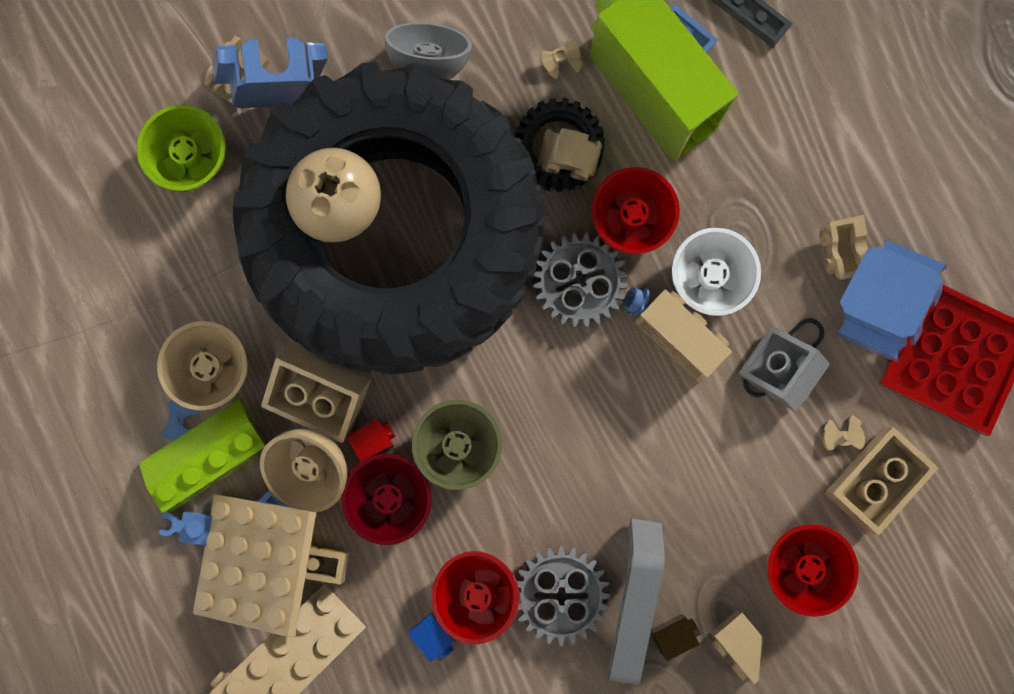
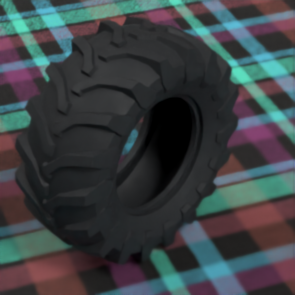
(384, 118)

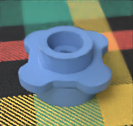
(636, 301)

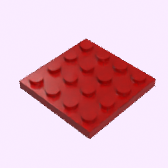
(958, 363)

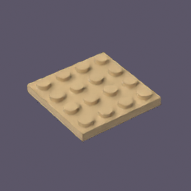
(255, 564)

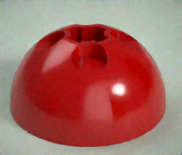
(643, 197)
(828, 565)
(462, 605)

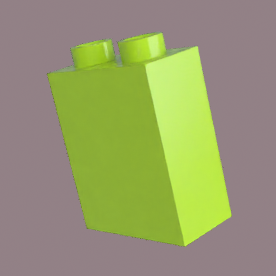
(660, 72)

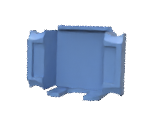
(260, 86)
(890, 299)

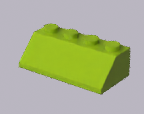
(202, 457)

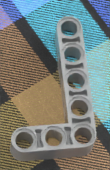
(638, 602)

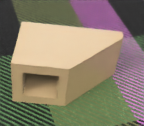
(741, 643)

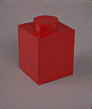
(372, 439)

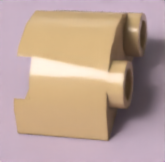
(569, 152)
(844, 245)

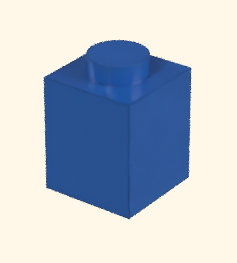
(431, 638)

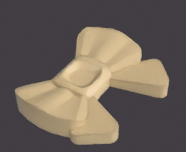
(568, 52)
(854, 436)

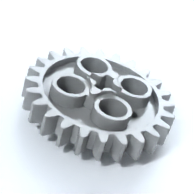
(569, 257)
(560, 623)

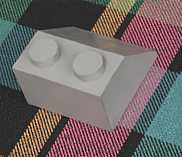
(784, 368)

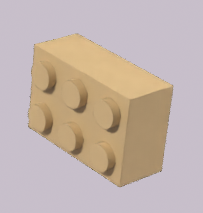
(683, 335)
(315, 392)
(881, 481)

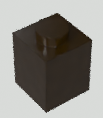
(676, 636)

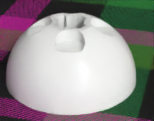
(728, 261)

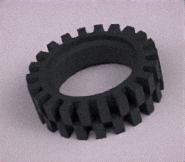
(558, 112)

